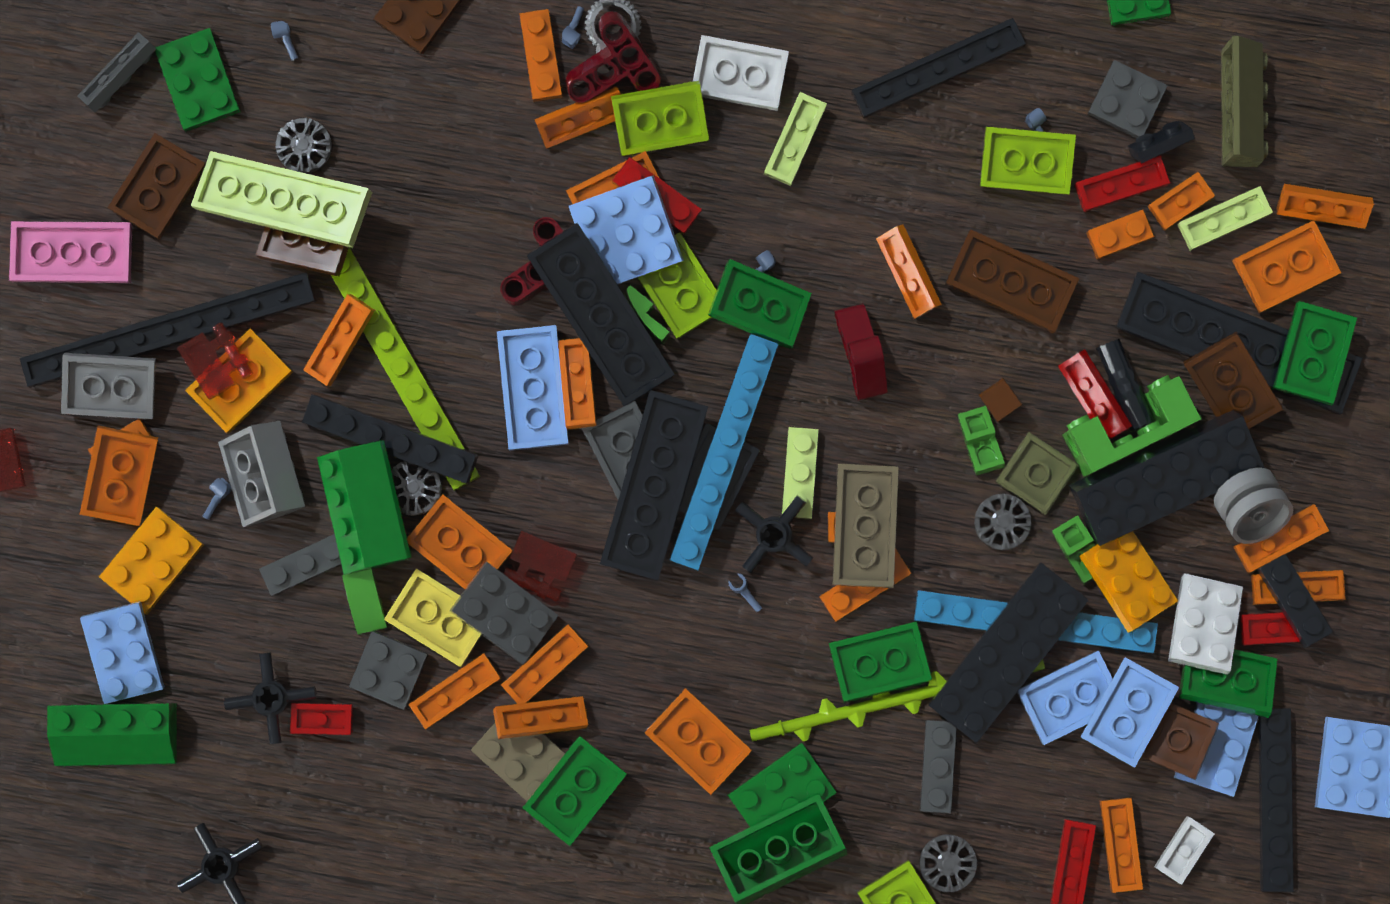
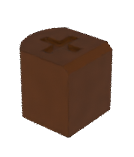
(1000, 399)

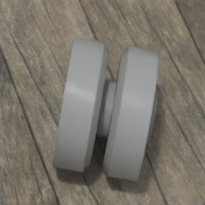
(1253, 505)

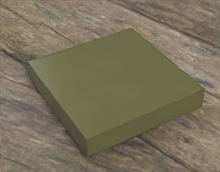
(1036, 473)

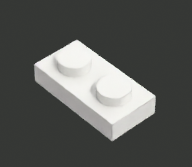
(1184, 850)

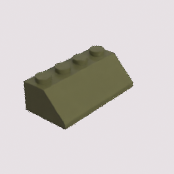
(1243, 103)

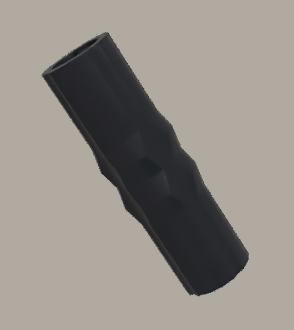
(1125, 384)

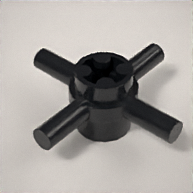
(762, 534)
(278, 706)
(231, 860)

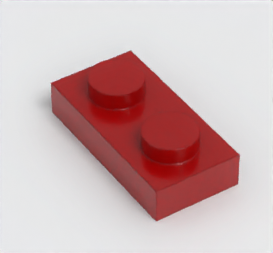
(1266, 629)
(321, 719)

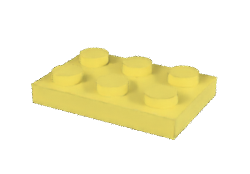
(425, 615)

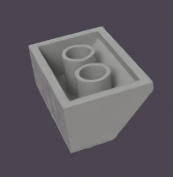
(261, 473)

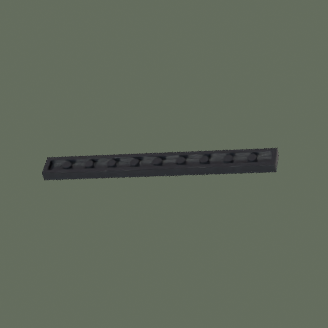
(175, 326)

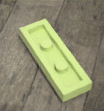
(795, 138)
(1225, 218)
(800, 469)

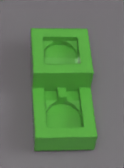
(643, 308)
(981, 440)
(1074, 541)
(364, 601)

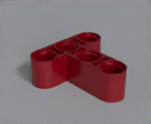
(612, 55)
(523, 274)
(862, 351)

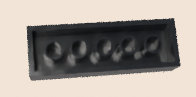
(1165, 477)

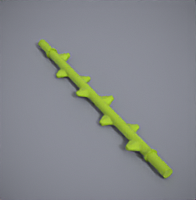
(856, 712)

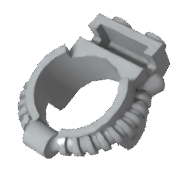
(596, 8)

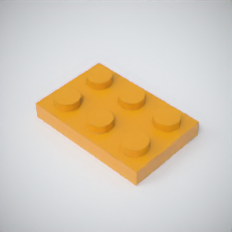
(241, 399)
(151, 560)
(1129, 580)

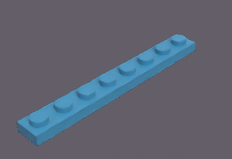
(724, 452)
(1084, 629)

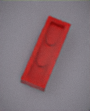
(1121, 183)
(678, 208)
(1094, 393)
(1073, 862)

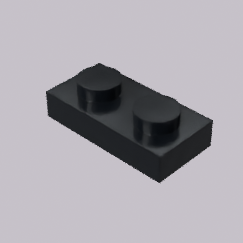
(1152, 145)

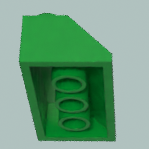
(364, 507)
(112, 734)
(778, 850)

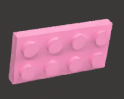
(70, 252)

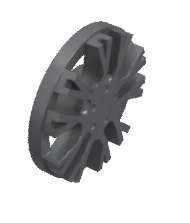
(303, 145)
(414, 488)
(1002, 521)
(948, 863)

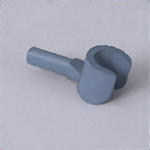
(281, 29)
(569, 35)
(1035, 119)
(765, 261)
(221, 489)
(744, 591)

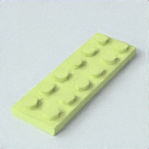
(281, 199)

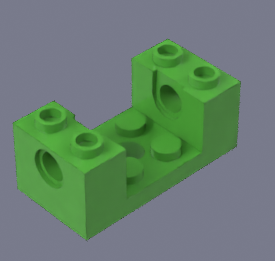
(1171, 412)

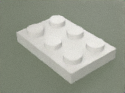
(740, 72)
(1205, 624)

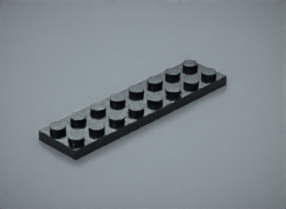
(1194, 323)

